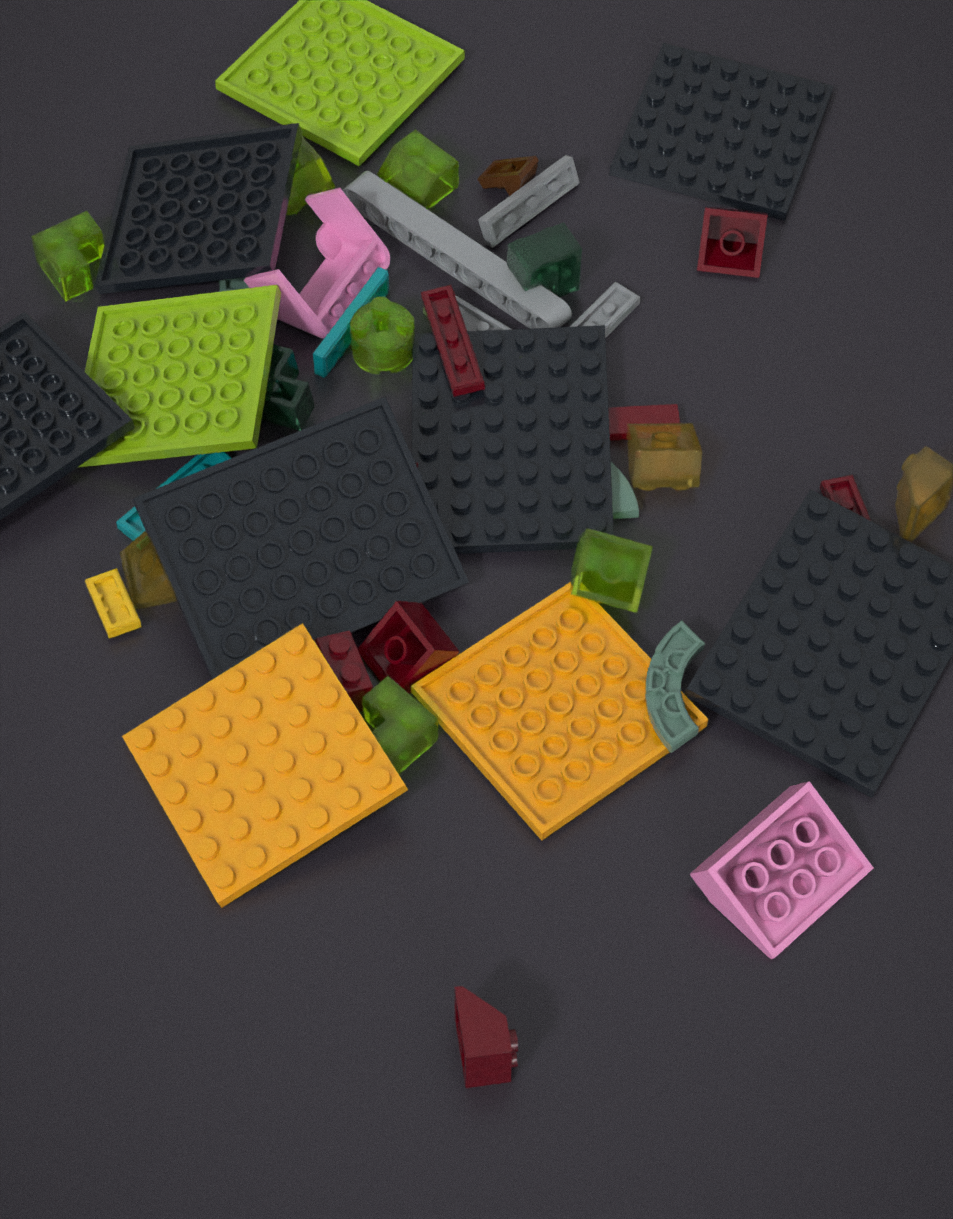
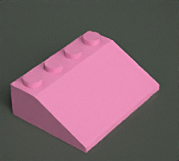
(782, 869)

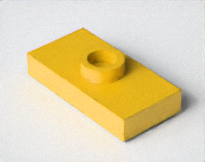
(113, 603)

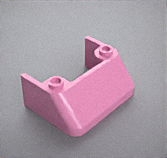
(351, 258)

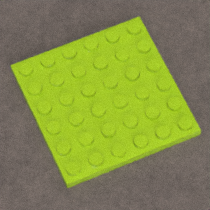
(341, 73)
(185, 371)

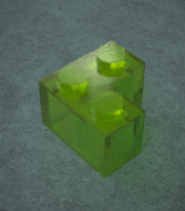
(67, 251)
(400, 723)

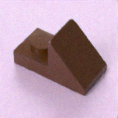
(509, 173)

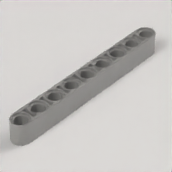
(454, 252)

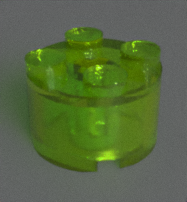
(382, 336)

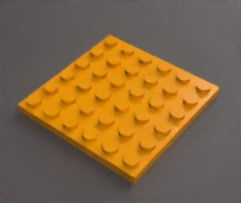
(551, 709)
(263, 765)

